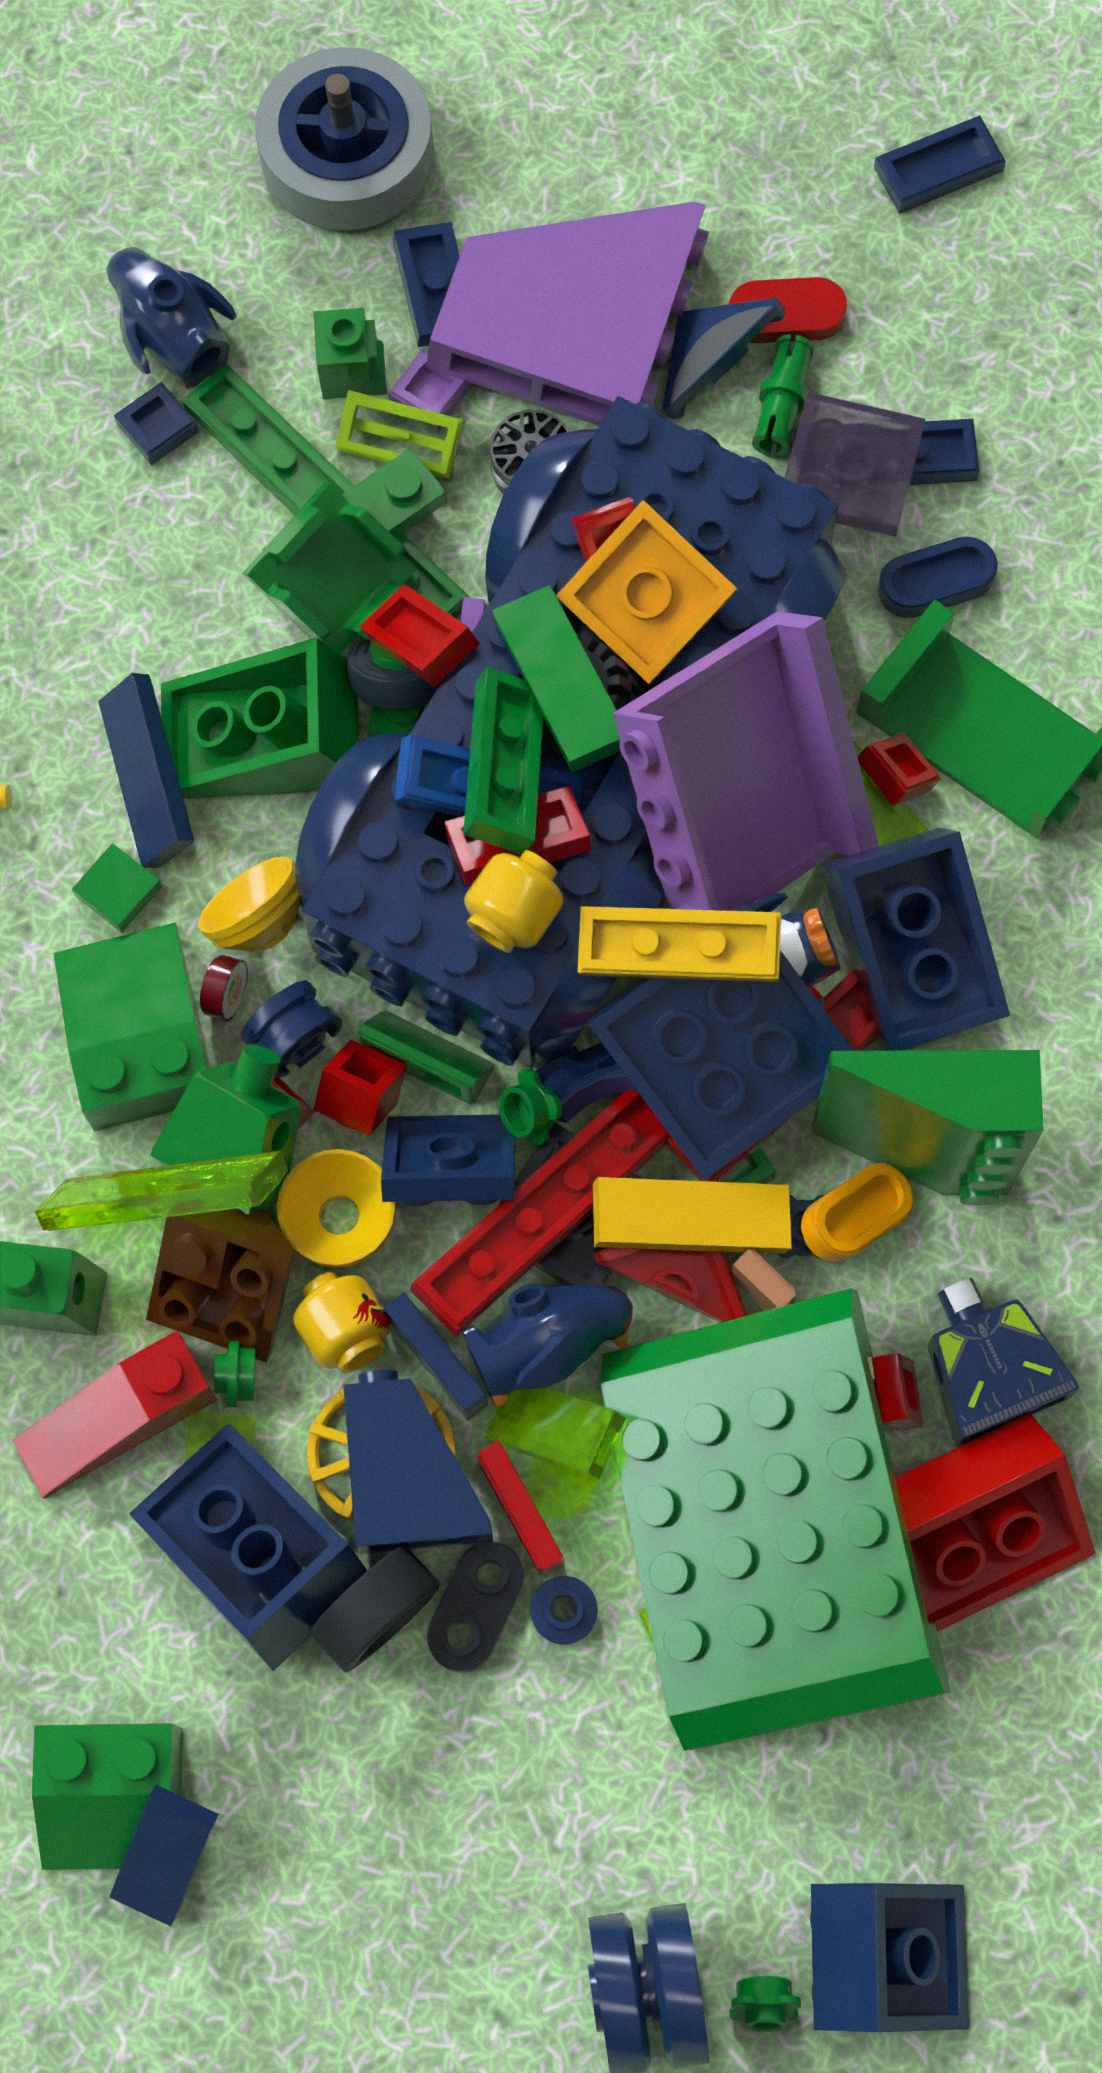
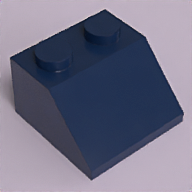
(889, 1957)

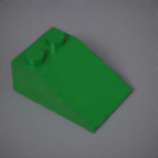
(261, 722)
(130, 1025)

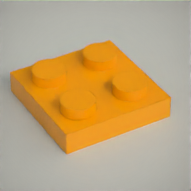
(646, 592)

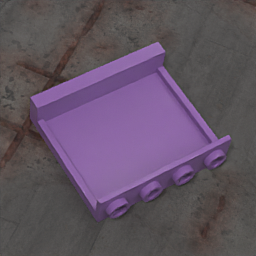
(747, 767)

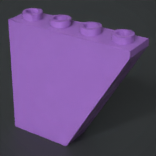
(569, 308)

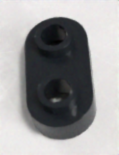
(476, 1606)

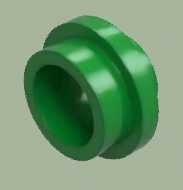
(235, 1374)

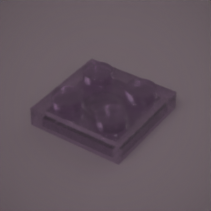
(857, 458)

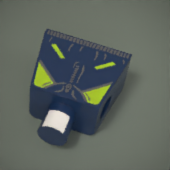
(993, 1364)

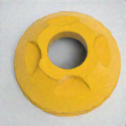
(254, 908)
(323, 1179)

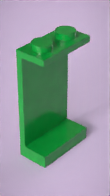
(982, 725)

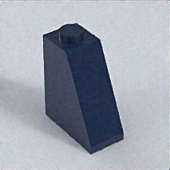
(404, 1472)

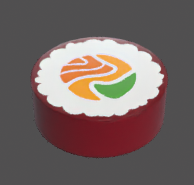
(223, 987)

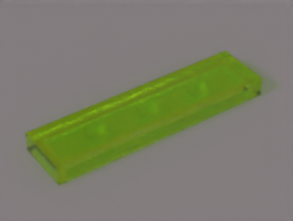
(162, 1191)

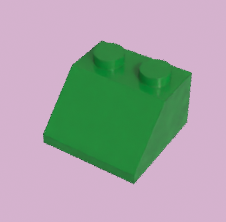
(94, 1788)

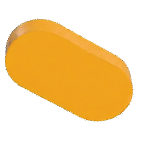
(857, 1212)

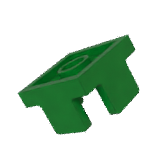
(330, 568)

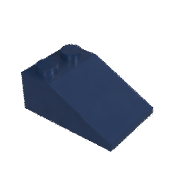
(917, 937)
(249, 1544)

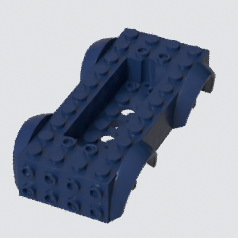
(381, 873)

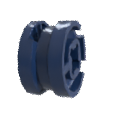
(292, 1025)

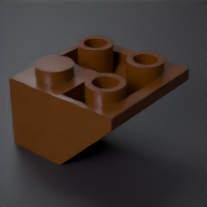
(222, 1278)

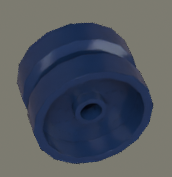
(647, 1990)

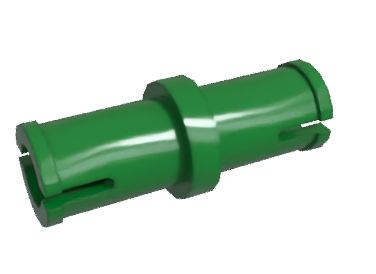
(783, 396)

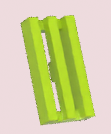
(449, 447)

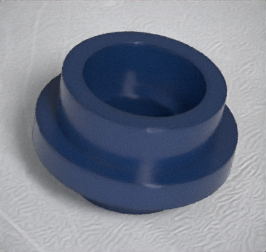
(564, 1632)

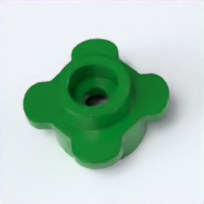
(529, 1108)
(764, 2003)

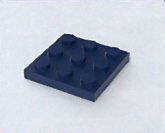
(720, 1056)

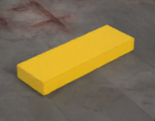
(679, 944)
(691, 1215)

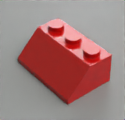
(992, 1520)

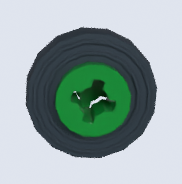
(383, 680)

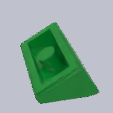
(427, 1055)

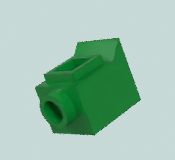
(348, 354)

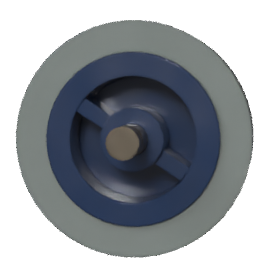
(345, 138)

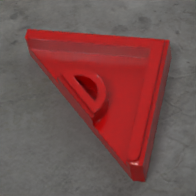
(686, 1276)

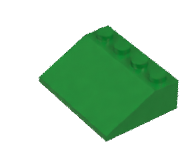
(937, 1115)

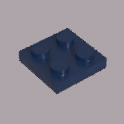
(448, 1160)

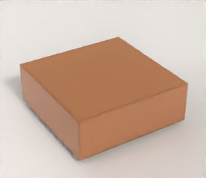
(762, 1281)

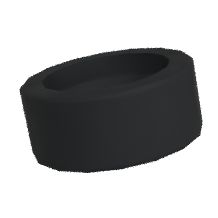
(375, 1608)

